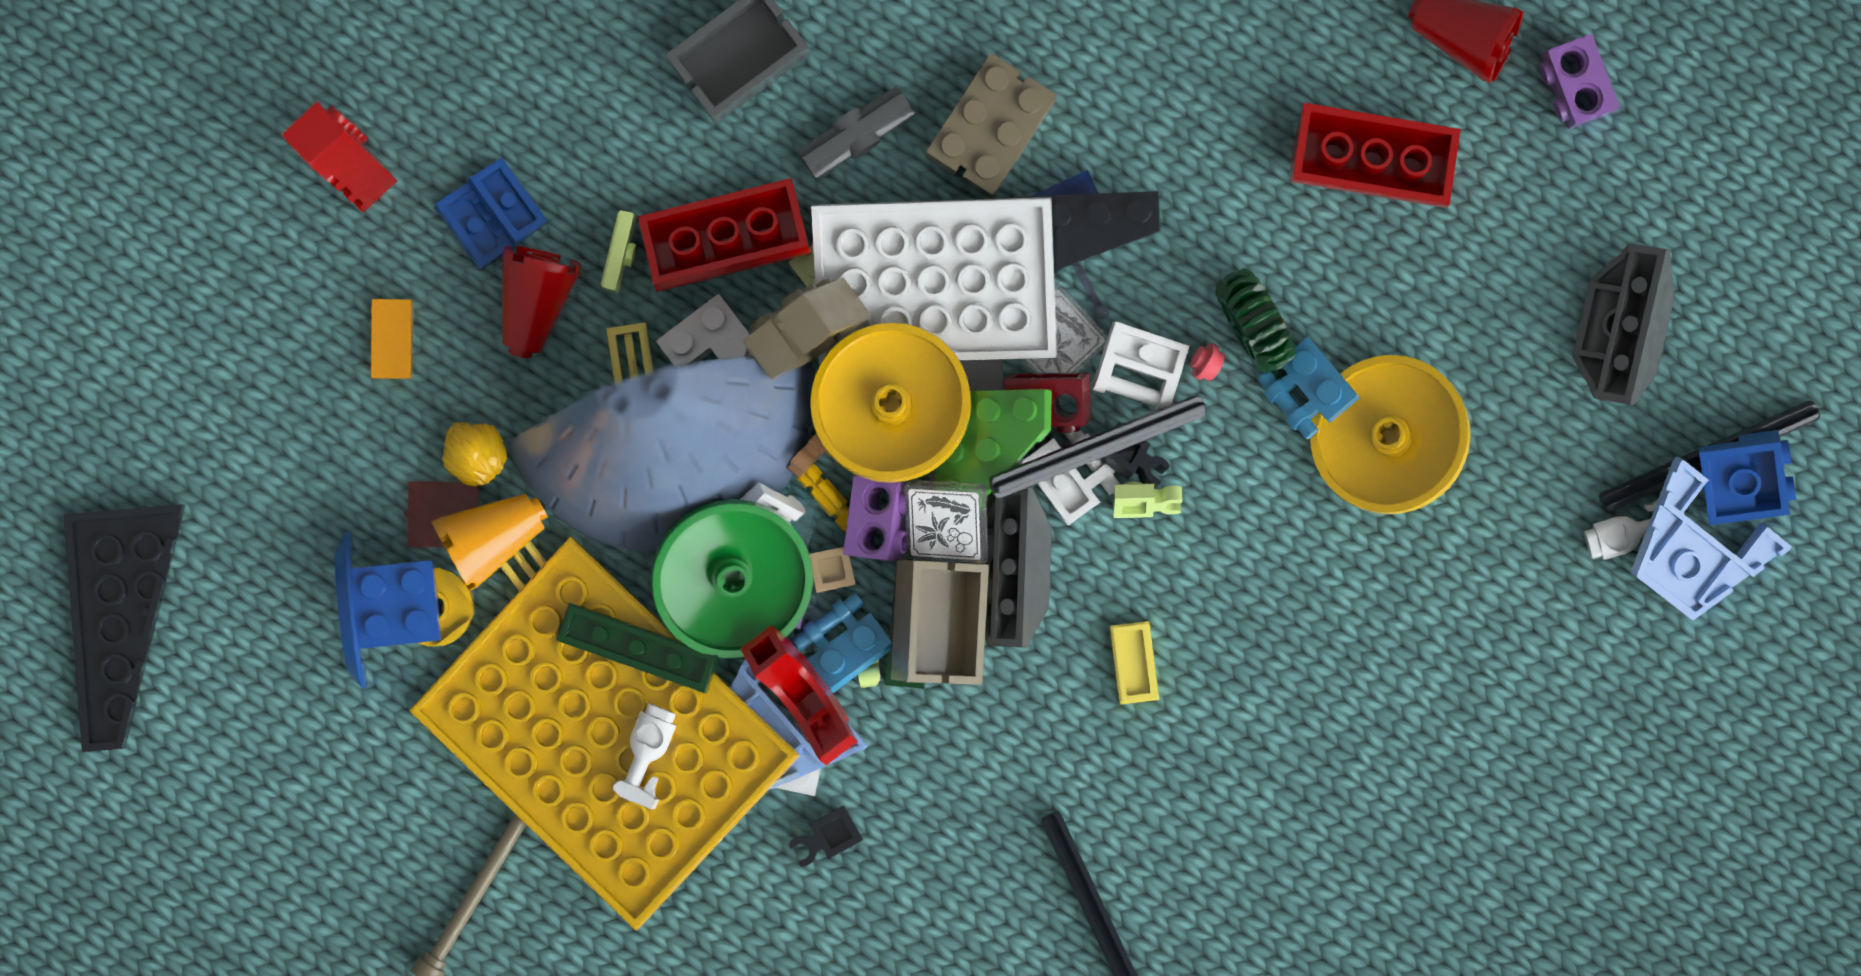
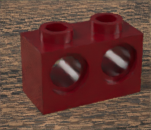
(1072, 384)

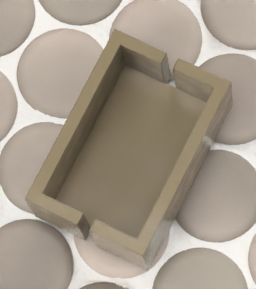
(991, 126)
(805, 326)
(939, 622)

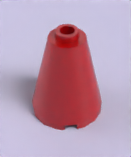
(1469, 32)
(533, 297)

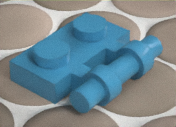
(1318, 381)
(850, 651)

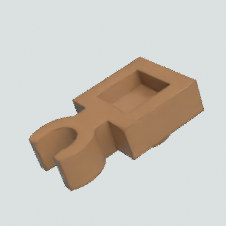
(807, 456)

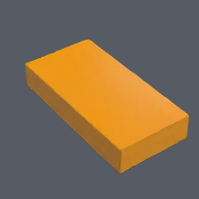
(392, 339)

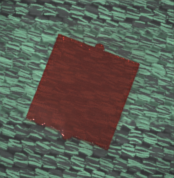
(433, 500)

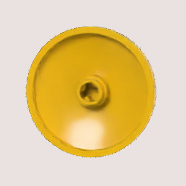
(890, 402)
(1398, 440)

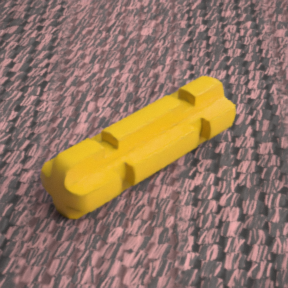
(826, 495)

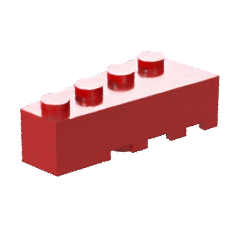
(338, 154)

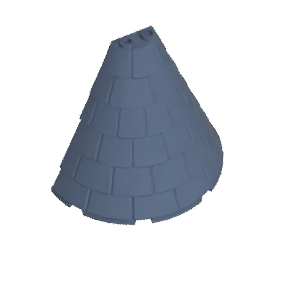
(665, 444)

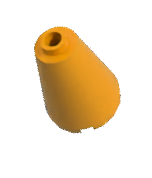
(489, 535)

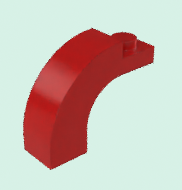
(802, 691)

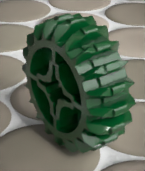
(1255, 320)

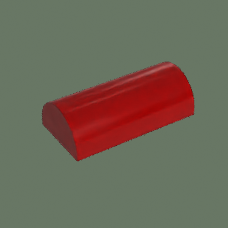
(1374, 155)
(724, 235)

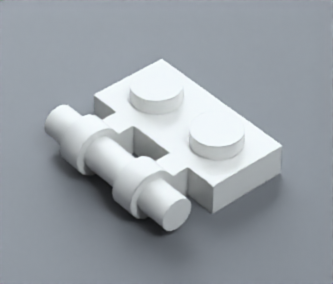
(1069, 491)

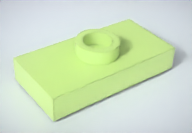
(620, 252)

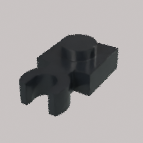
(1136, 460)
(832, 834)

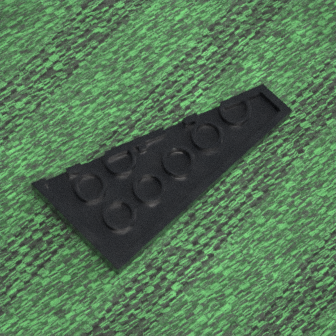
(1099, 222)
(116, 590)

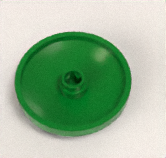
(730, 576)

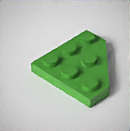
(998, 435)

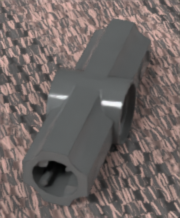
(856, 133)

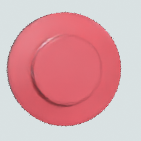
(1207, 362)

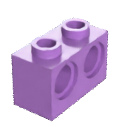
(1590, 79)
(867, 518)

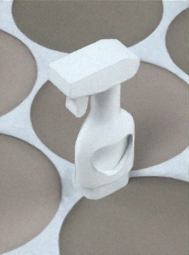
(1616, 535)
(648, 742)

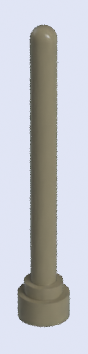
(433, 962)

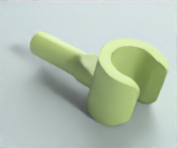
(870, 676)

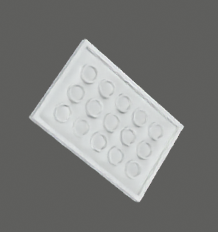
(952, 267)

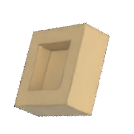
(831, 570)

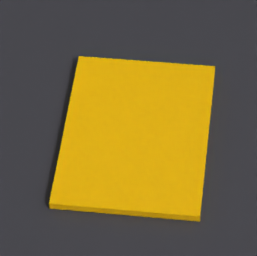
(555, 732)

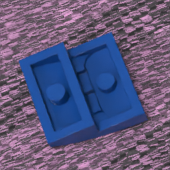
(490, 213)

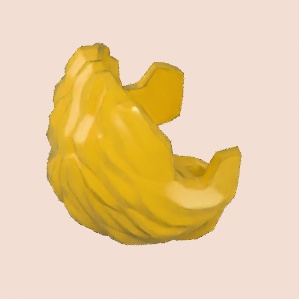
(473, 453)

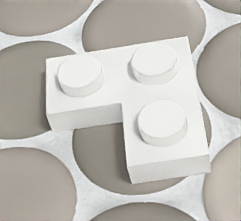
(706, 330)

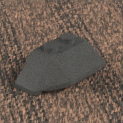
(1625, 324)
(1017, 568)

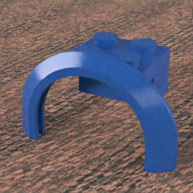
(383, 605)

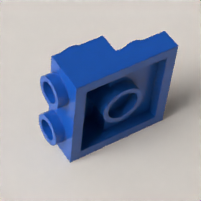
(1747, 478)

